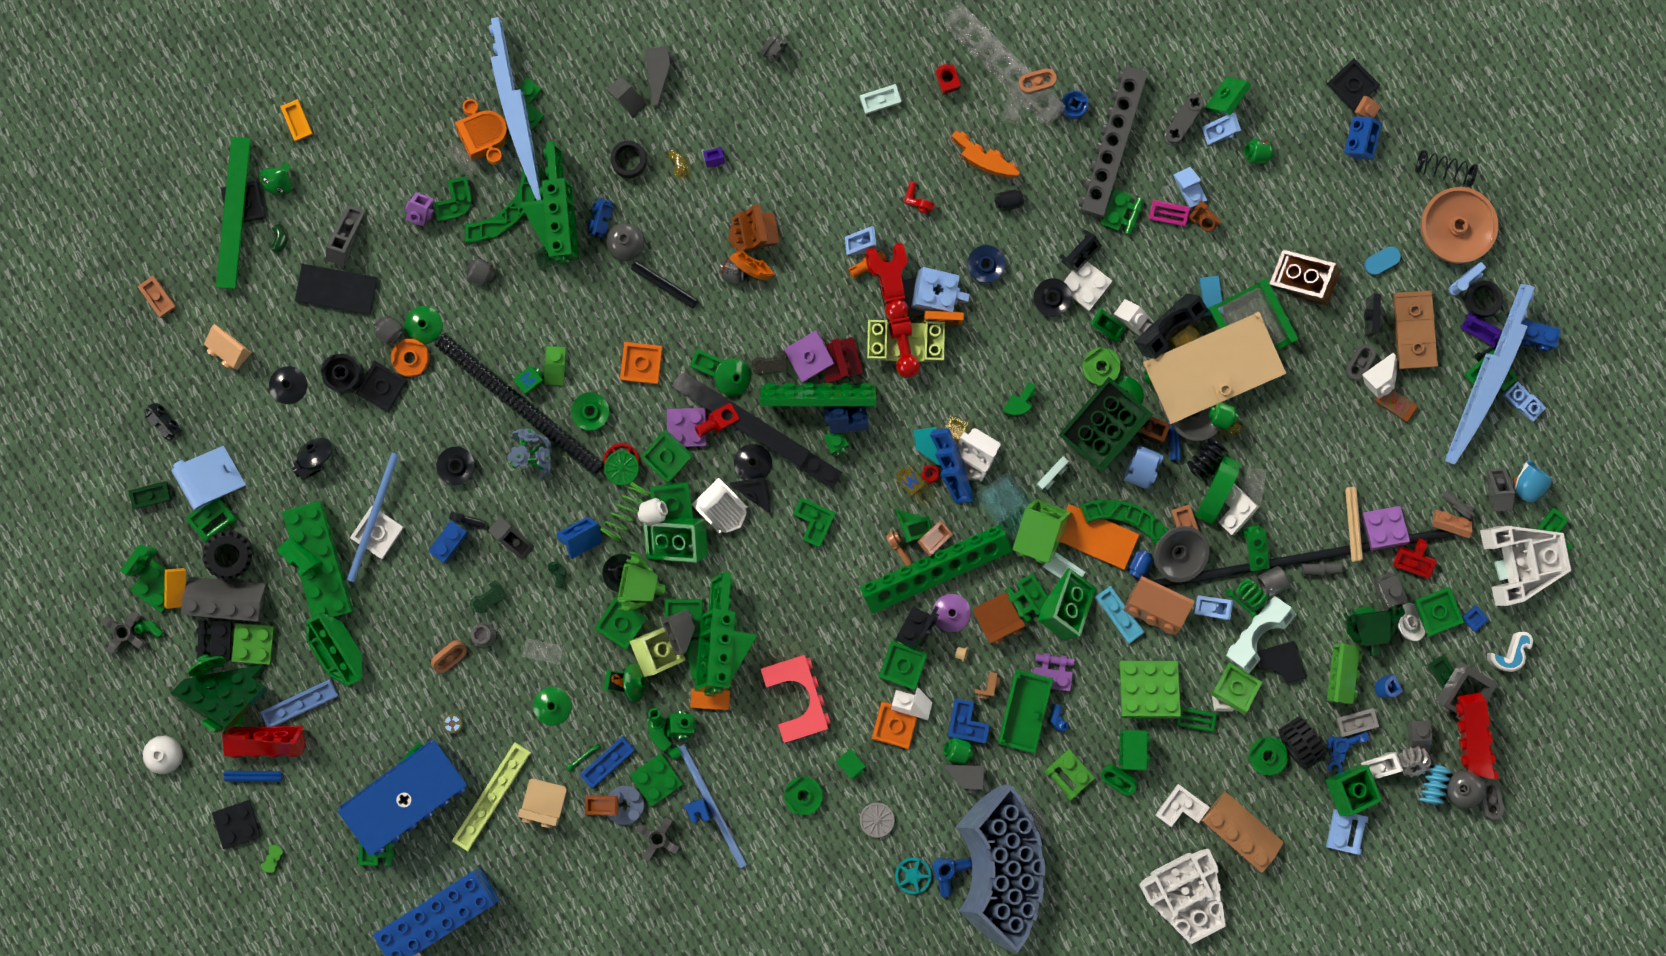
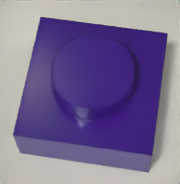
(714, 157)

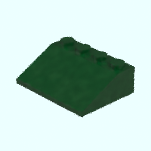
(1105, 424)

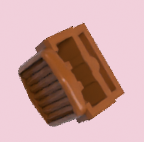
(753, 230)

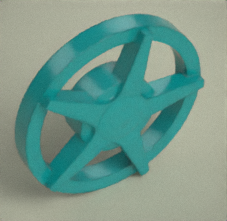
(913, 875)

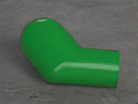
(148, 627)

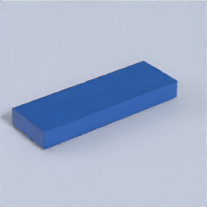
(607, 762)

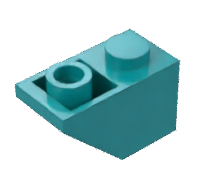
(925, 444)

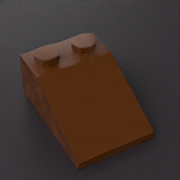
(1305, 277)

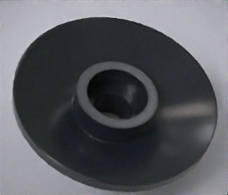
(1055, 287)
(297, 386)
(749, 452)
(314, 453)
(446, 461)
(609, 570)

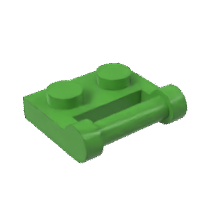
(1074, 770)

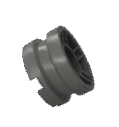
(774, 47)

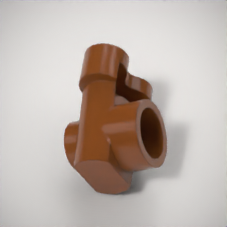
(1201, 215)

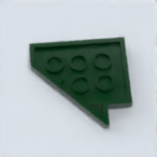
(222, 695)

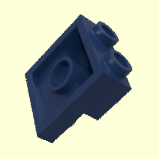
(846, 418)

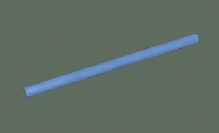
(372, 517)
(712, 806)

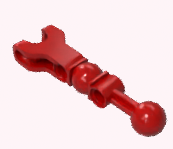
(896, 308)

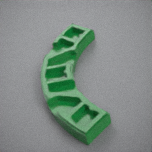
(1126, 513)

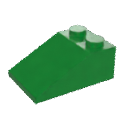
(676, 540)
(1067, 605)

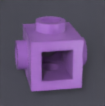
(419, 209)

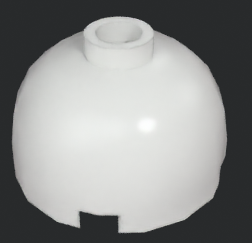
(162, 754)

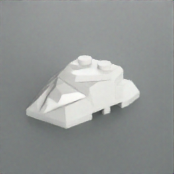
(1187, 895)

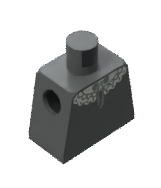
(1389, 590)

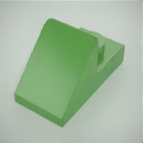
(554, 366)

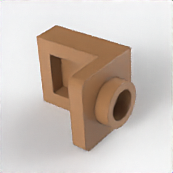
(992, 684)

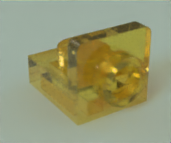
(957, 427)

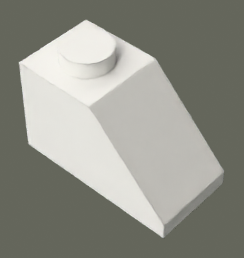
(1382, 376)

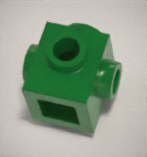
(680, 725)

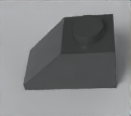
(1500, 489)
(511, 538)
(679, 630)
(1420, 734)
(967, 776)

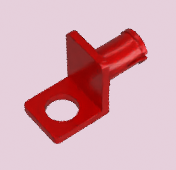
(716, 422)

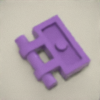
(1061, 678)

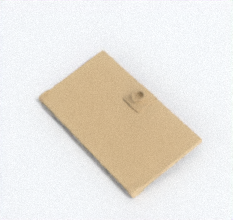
(1214, 368)

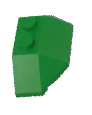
(334, 648)

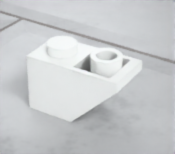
(1133, 317)

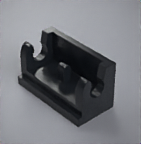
(1082, 252)

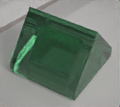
(543, 259)

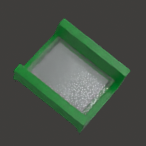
(1251, 300)

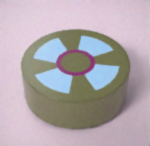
(452, 723)

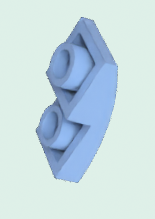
(1523, 401)

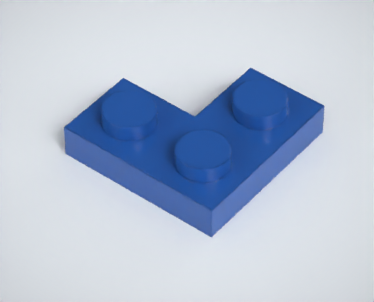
(961, 723)

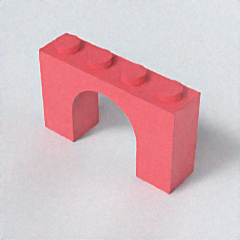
(813, 719)

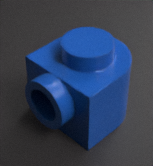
(1388, 686)

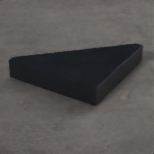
(754, 490)

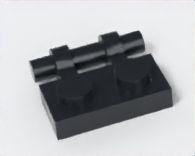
(220, 639)

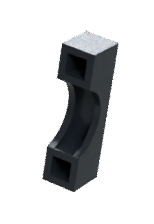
(1155, 338)

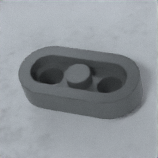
(1360, 362)
(1493, 799)

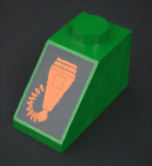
(614, 681)

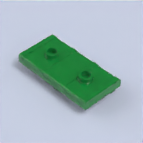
(1025, 710)

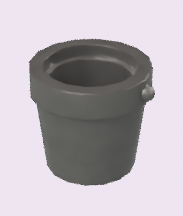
(483, 634)

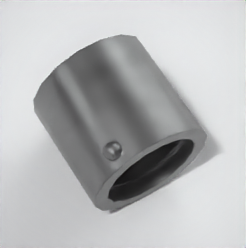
(1273, 581)

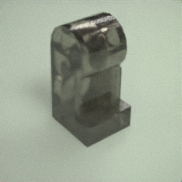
(770, 365)

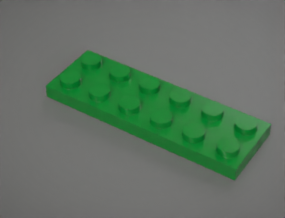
(818, 395)

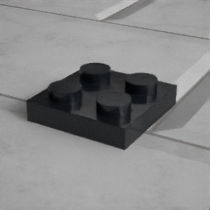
(236, 824)

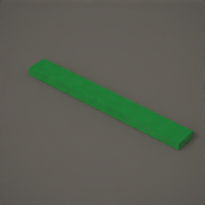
(233, 213)

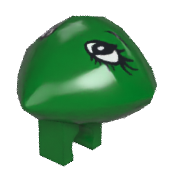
(276, 180)

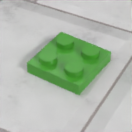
(253, 643)
(1236, 688)

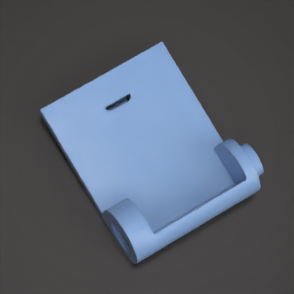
(207, 477)

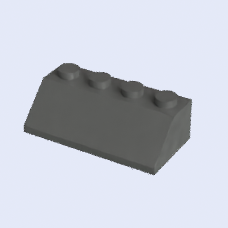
(224, 599)

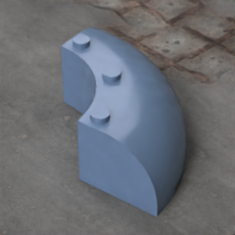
(1004, 868)

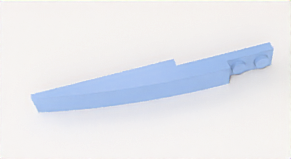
(514, 107)
(1492, 374)

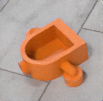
(482, 133)

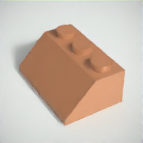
(1158, 605)

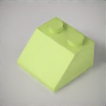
(655, 652)

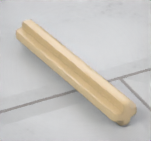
(1354, 524)

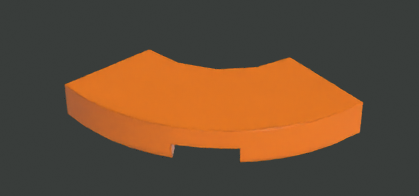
(751, 266)

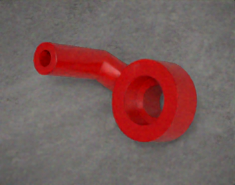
(923, 206)

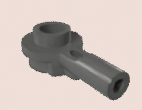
(1467, 510)

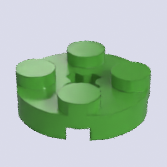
(1101, 355)

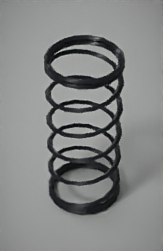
(1424, 154)

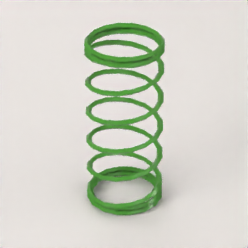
(636, 488)

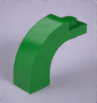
(1218, 490)

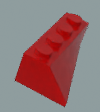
(1475, 735)
(263, 741)

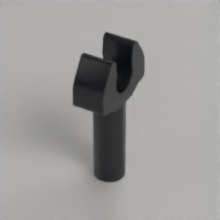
(467, 519)

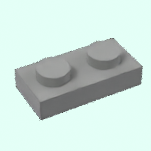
(1357, 722)

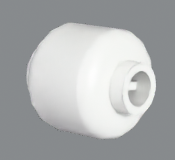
(652, 512)

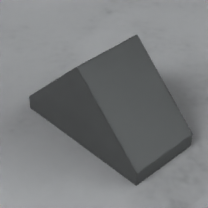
(626, 96)

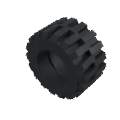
(220, 570)
(1302, 743)

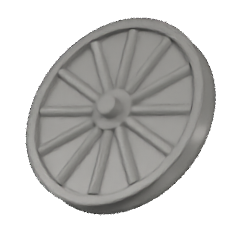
(877, 820)

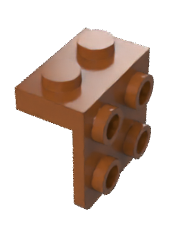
(998, 618)

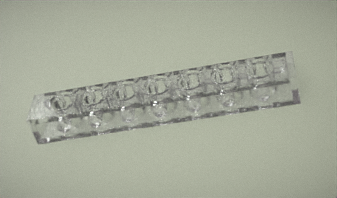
(960, 14)

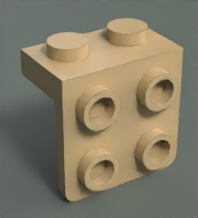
(542, 803)

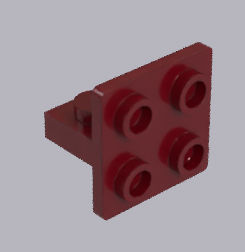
(846, 359)

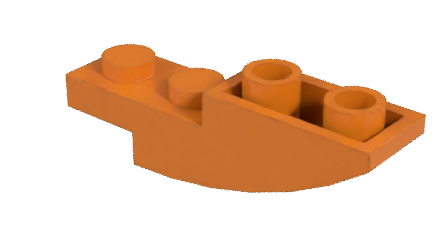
(991, 162)

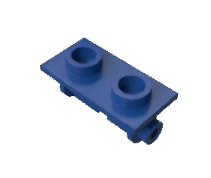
(601, 210)

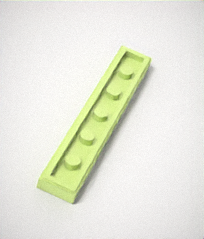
(491, 796)

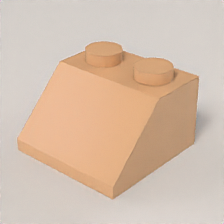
(226, 347)

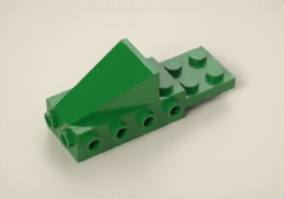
(555, 214)
(727, 648)

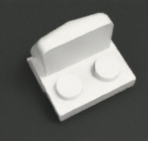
(977, 453)
(721, 507)

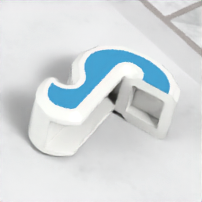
(1515, 657)

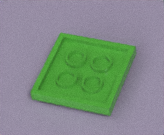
(1149, 689)

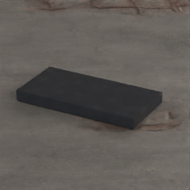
(336, 289)

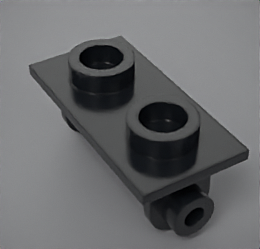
(157, 414)

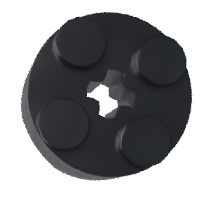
(333, 380)

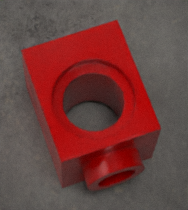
(947, 87)

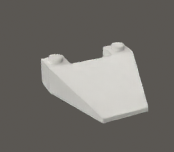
(1531, 560)

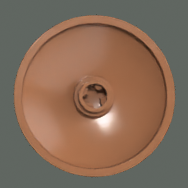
(1459, 225)

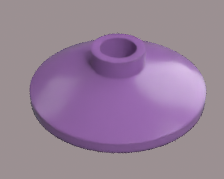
(962, 610)

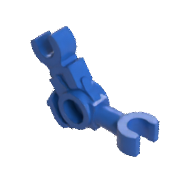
(1340, 747)

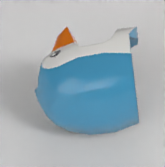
(1532, 482)

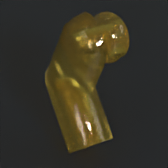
(680, 163)

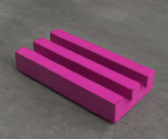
(1172, 206)

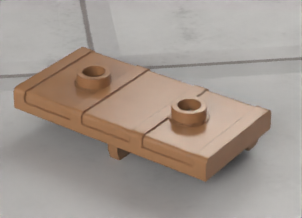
(1415, 329)

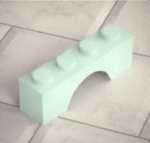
(1274, 615)

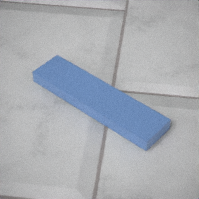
(299, 703)

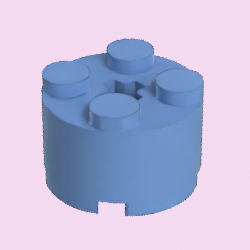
(1143, 467)

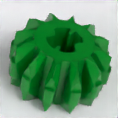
(1252, 594)

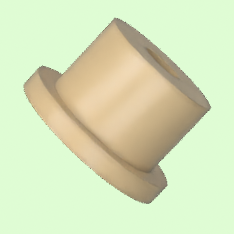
(962, 653)

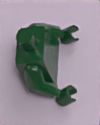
(1373, 628)

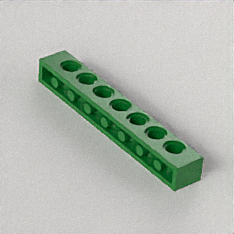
(935, 569)

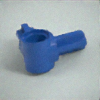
(945, 876)

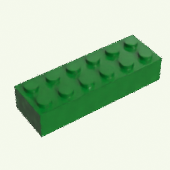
(324, 585)

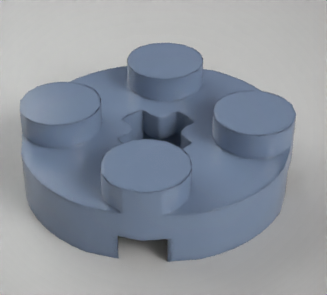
(636, 804)

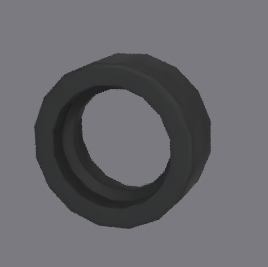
(628, 145)
(1497, 302)

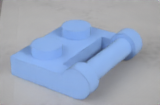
(1468, 278)
(1340, 832)

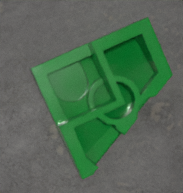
(298, 556)

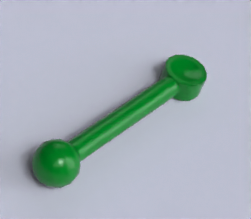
(1229, 592)
(570, 767)

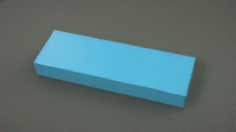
(1123, 621)

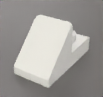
(915, 705)
(1384, 765)

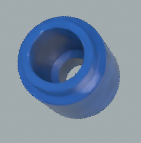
(1141, 564)

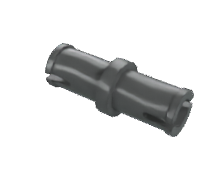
(1321, 569)

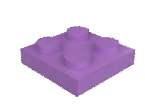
(682, 425)
(1385, 528)

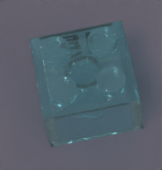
(1001, 499)

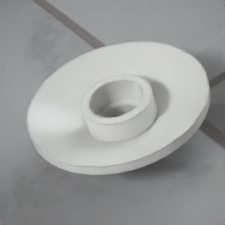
(1410, 623)

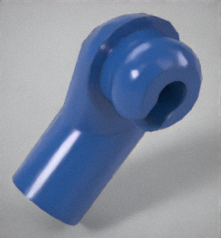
(1056, 720)

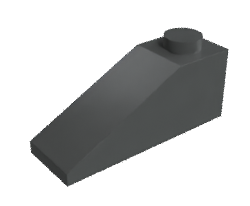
(658, 67)
(344, 236)

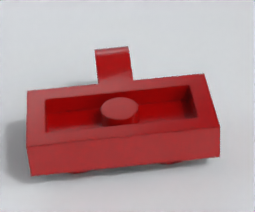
(1415, 560)

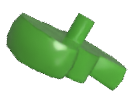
(271, 862)

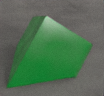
(912, 525)

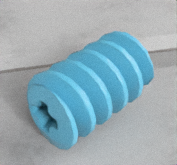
(1436, 785)

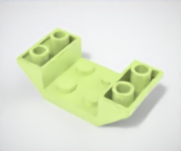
(925, 342)

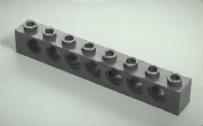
(1136, 79)

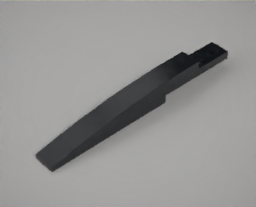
(759, 430)

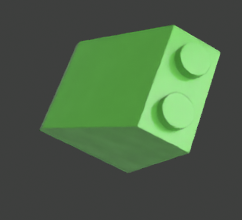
(1041, 531)

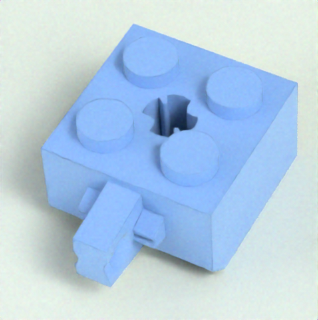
(944, 284)

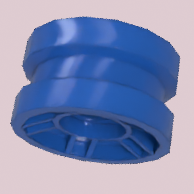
(1080, 99)

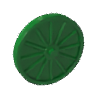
(621, 468)

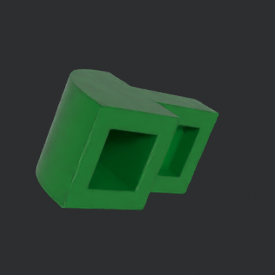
(1018, 406)

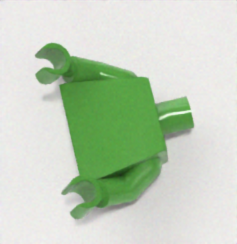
(638, 584)

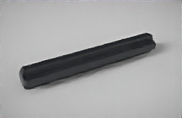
(664, 284)

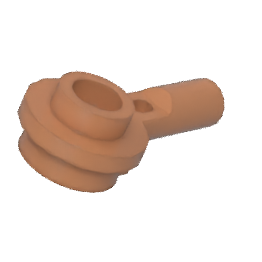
(895, 542)

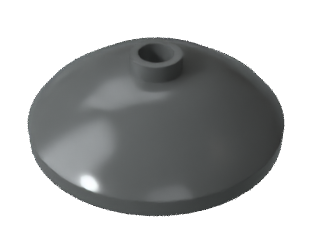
(1196, 427)
(1188, 560)

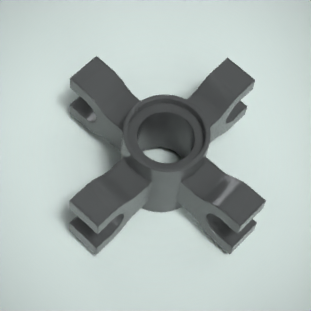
(115, 645)
(672, 847)

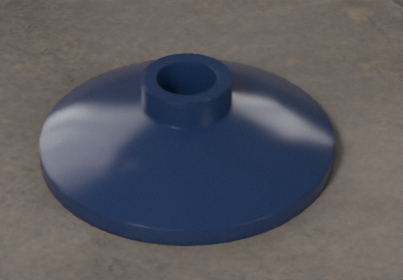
(988, 254)

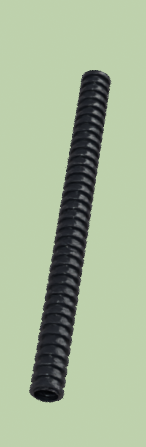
(514, 400)

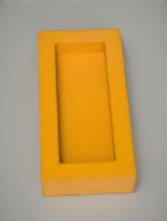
(296, 120)
(174, 587)

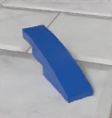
(953, 467)

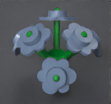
(522, 457)

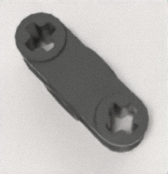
(1183, 119)

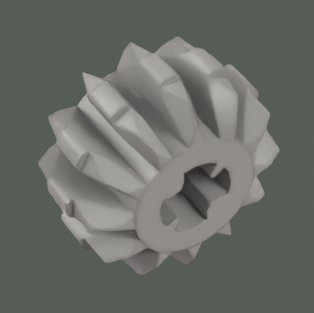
(1414, 761)

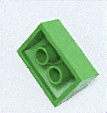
(1344, 673)

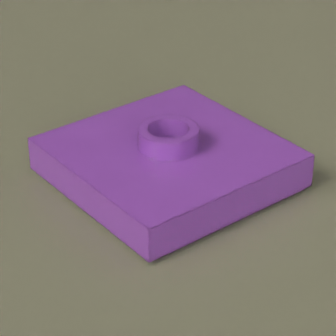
(809, 356)

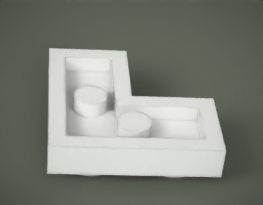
(1240, 510)
(1181, 801)

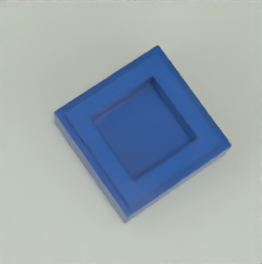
(1475, 618)

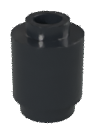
(1009, 200)

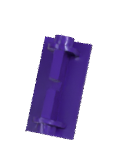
(1481, 329)

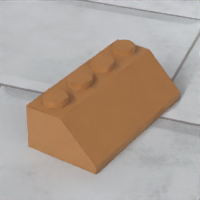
(1242, 832)

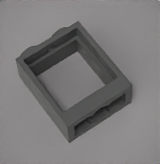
(1455, 682)

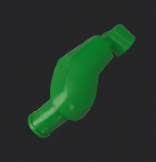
(657, 734)

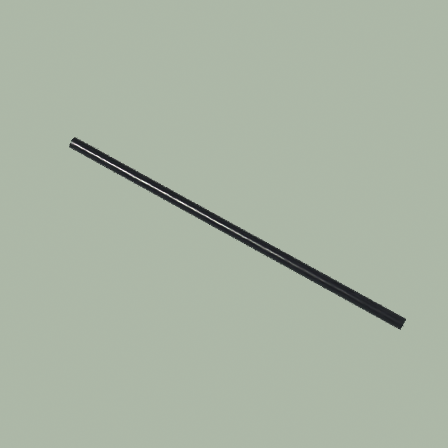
(1298, 559)

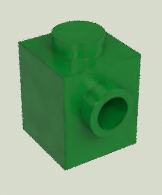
(836, 443)

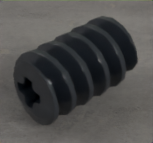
(1206, 457)

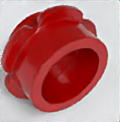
(935, 474)

